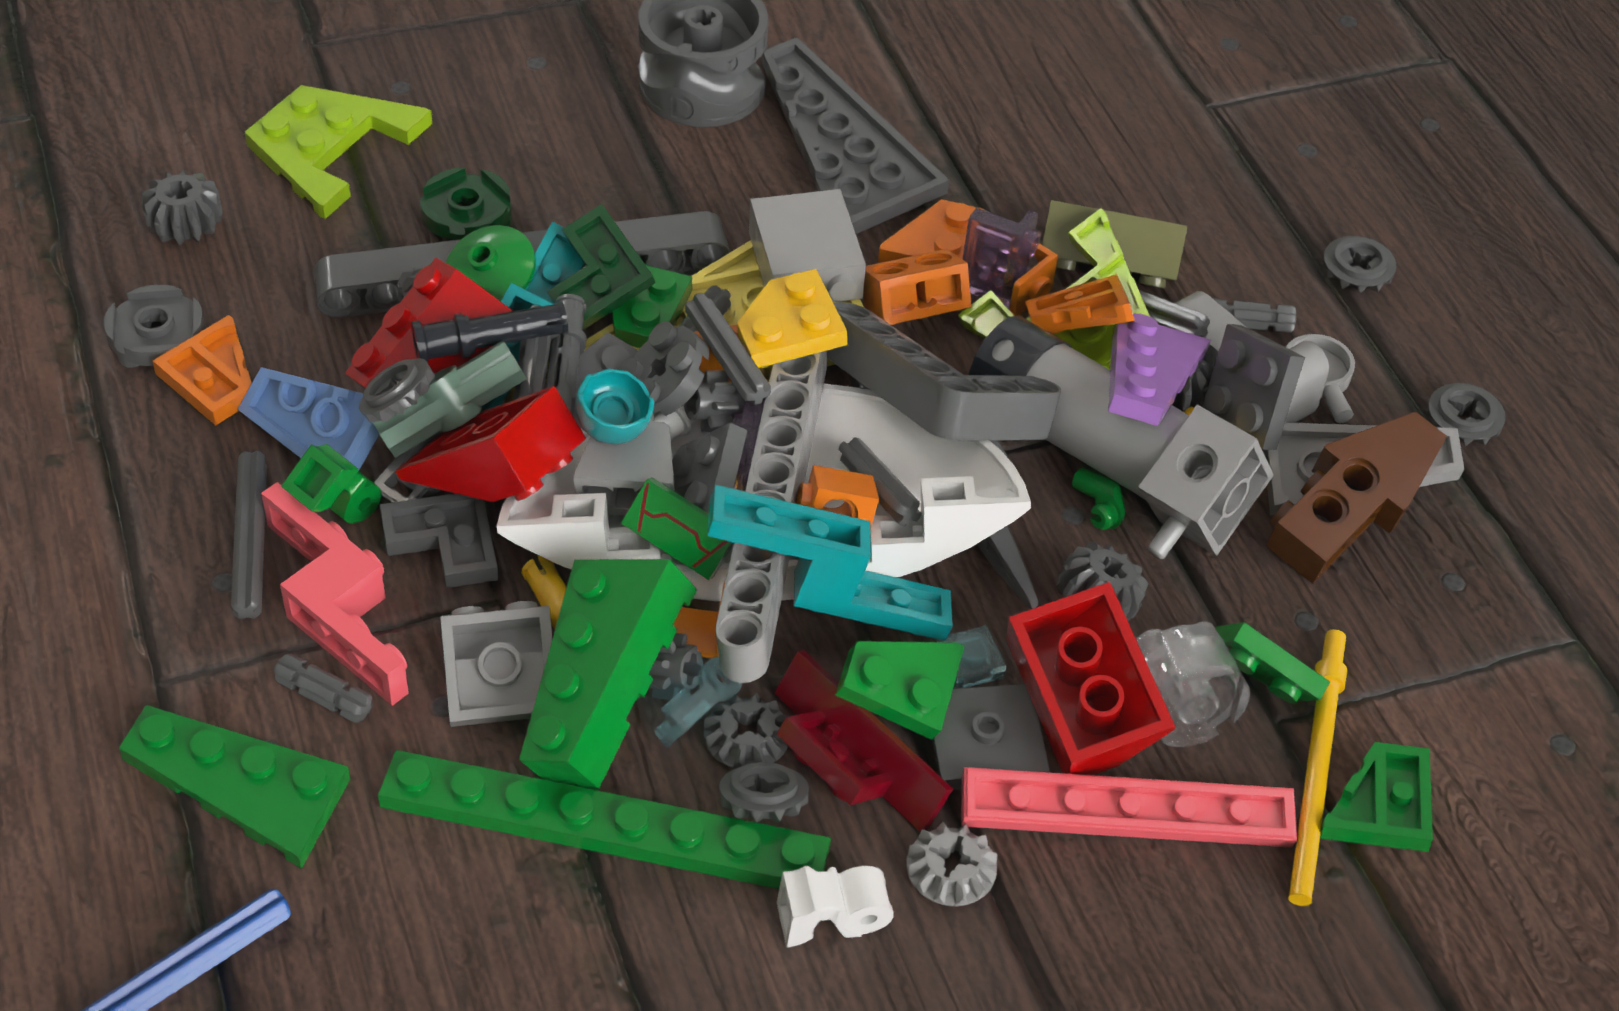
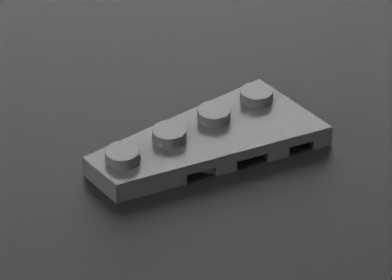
(1304, 442)

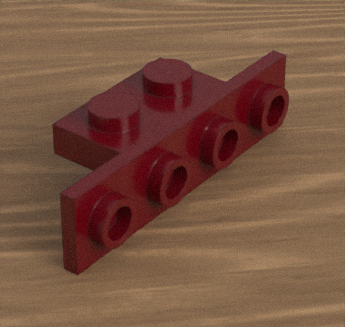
(854, 747)

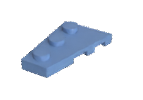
(309, 413)

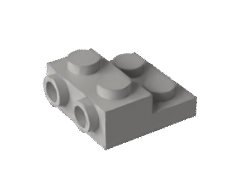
(494, 661)

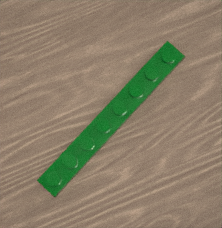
(598, 820)

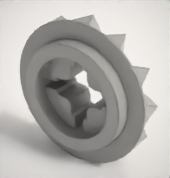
(968, 881)

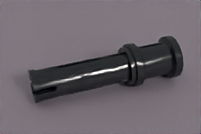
(465, 334)

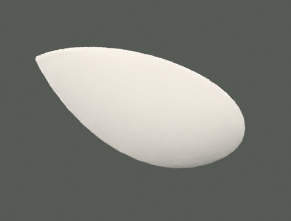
(961, 487)

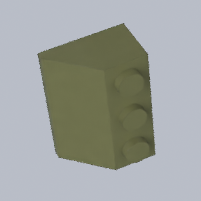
(1148, 245)

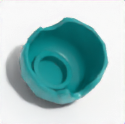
(613, 406)

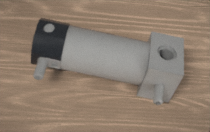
(1188, 468)

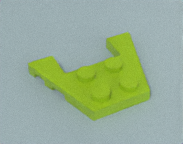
(316, 128)
(1102, 250)

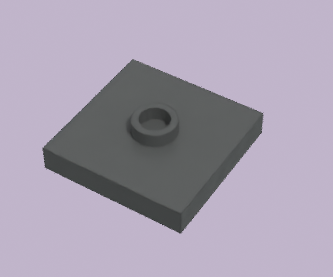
(991, 731)

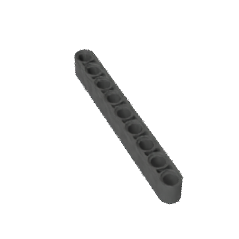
(368, 279)

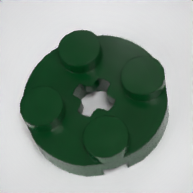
(485, 194)

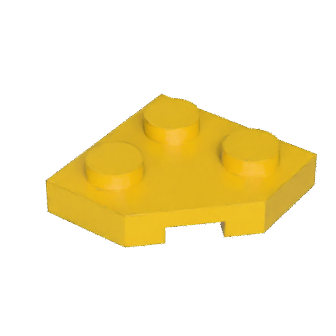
(791, 320)

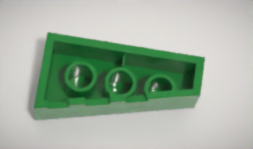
(600, 664)

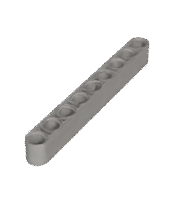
(777, 468)

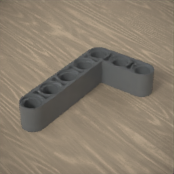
(936, 393)

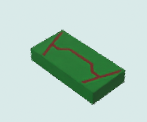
(676, 528)

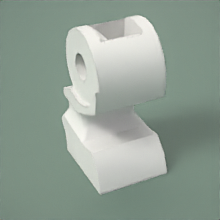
(850, 899)

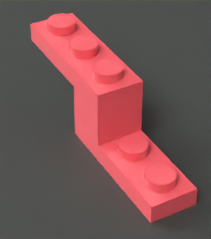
(334, 593)

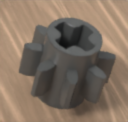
(714, 401)
(675, 668)

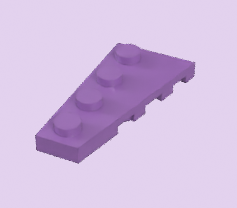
(1150, 367)

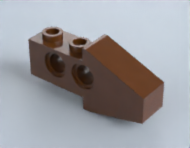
(1386, 469)

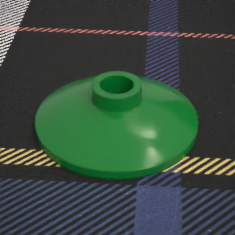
(508, 254)

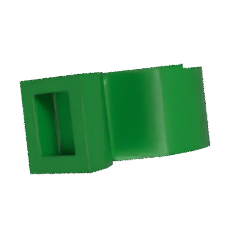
(331, 481)

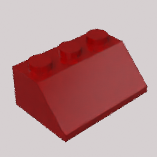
(435, 297)
(1088, 680)

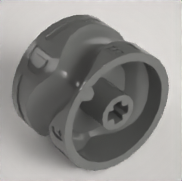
(702, 59)

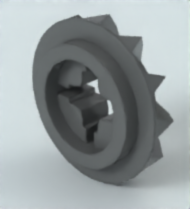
(1361, 252)
(396, 389)
(1459, 398)
(748, 748)
(778, 787)

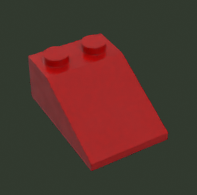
(500, 450)

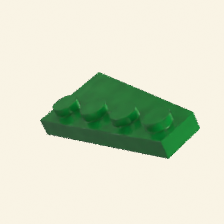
(258, 785)

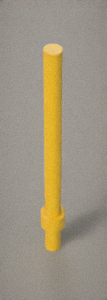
(1317, 769)

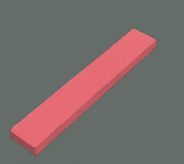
(1128, 807)

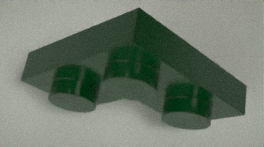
(611, 268)

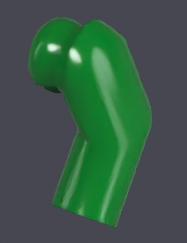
(1107, 495)

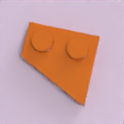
(934, 230)

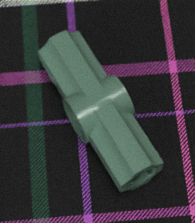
(453, 398)

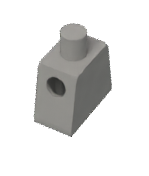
(625, 467)

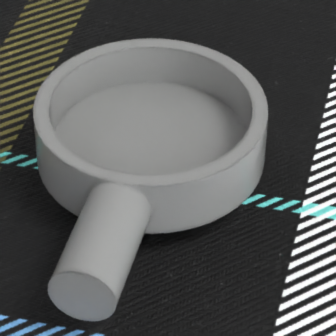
(1340, 373)

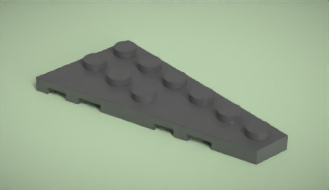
(847, 140)

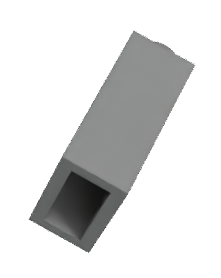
(808, 234)

